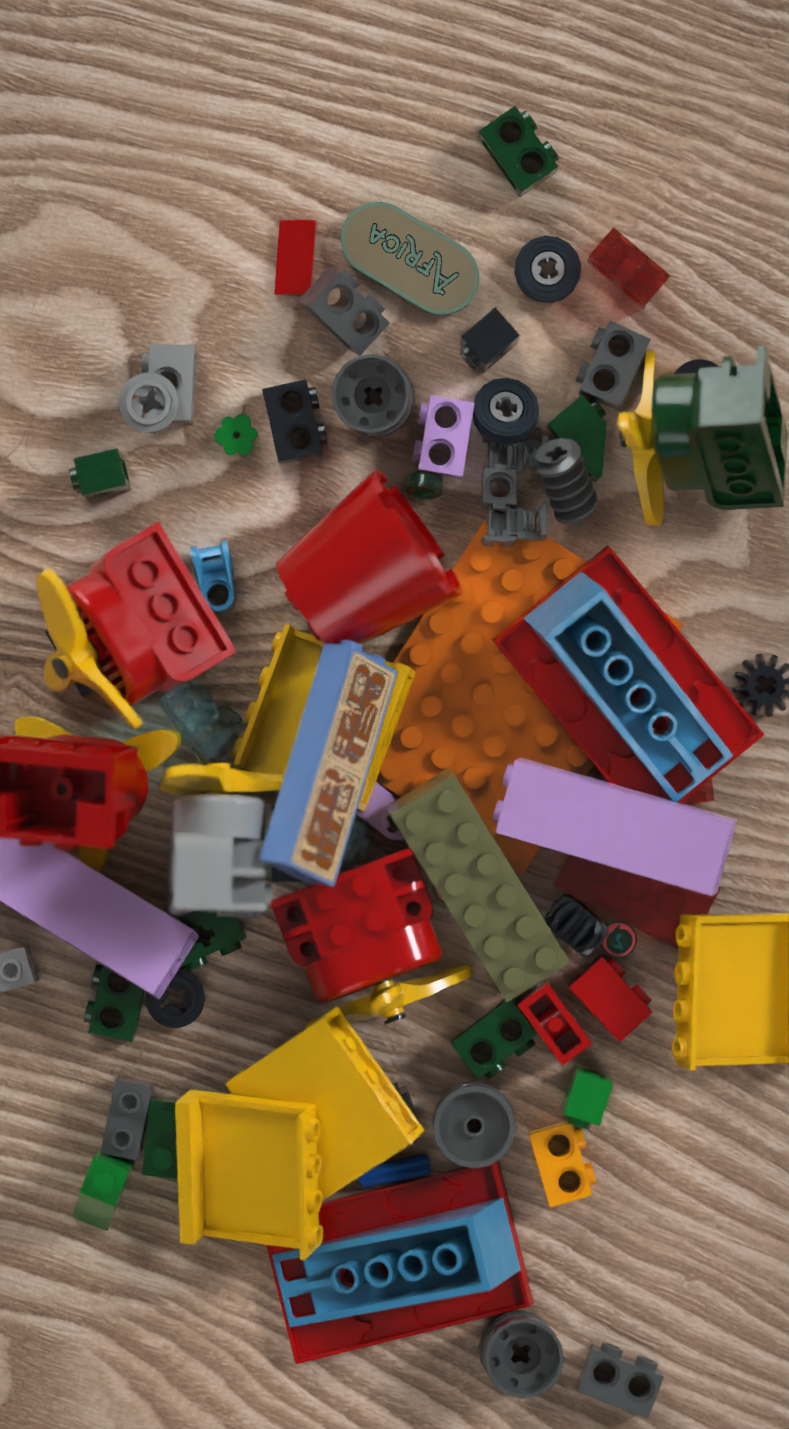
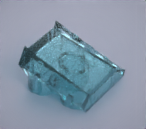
(202, 723)

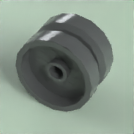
(469, 1102)

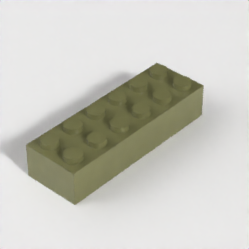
(478, 884)

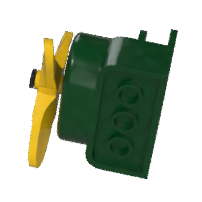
(708, 434)

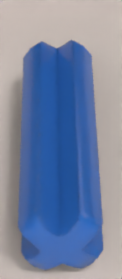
(396, 1170)

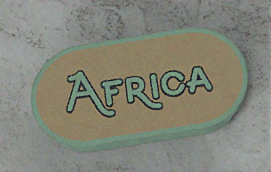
(409, 258)

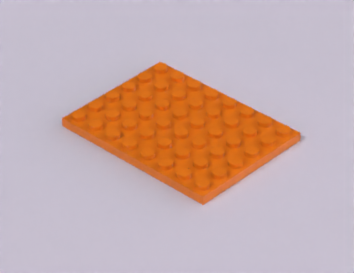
(466, 696)

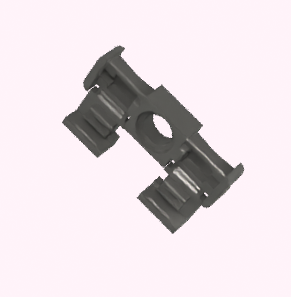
(511, 521)

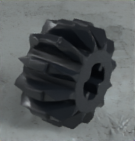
(763, 697)
(576, 924)

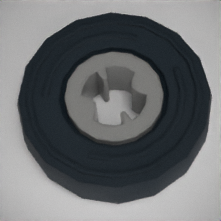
(567, 269)
(518, 399)

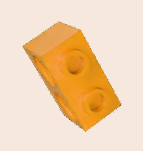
(553, 1165)

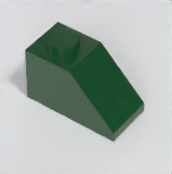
(584, 425)

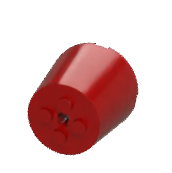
(366, 567)

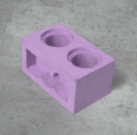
(453, 438)

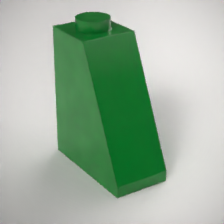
(102, 1189)

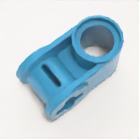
(214, 573)

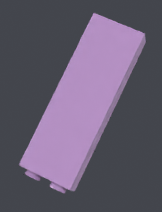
(614, 826)
(93, 914)

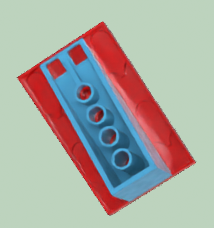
(627, 683)
(403, 1263)

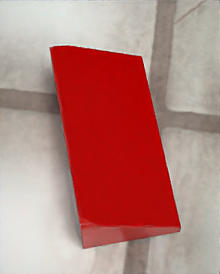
(295, 257)

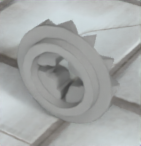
(142, 386)

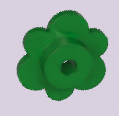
(230, 426)

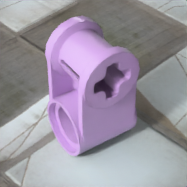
(377, 813)

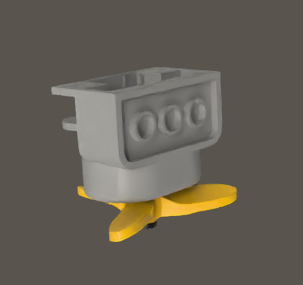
(217, 840)

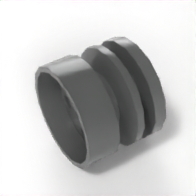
(352, 389)
(525, 1375)

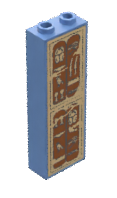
(329, 763)

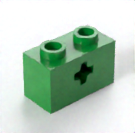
(586, 1097)

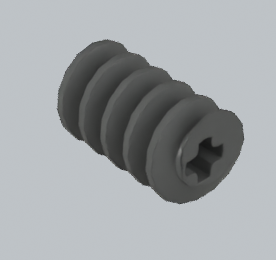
(566, 480)

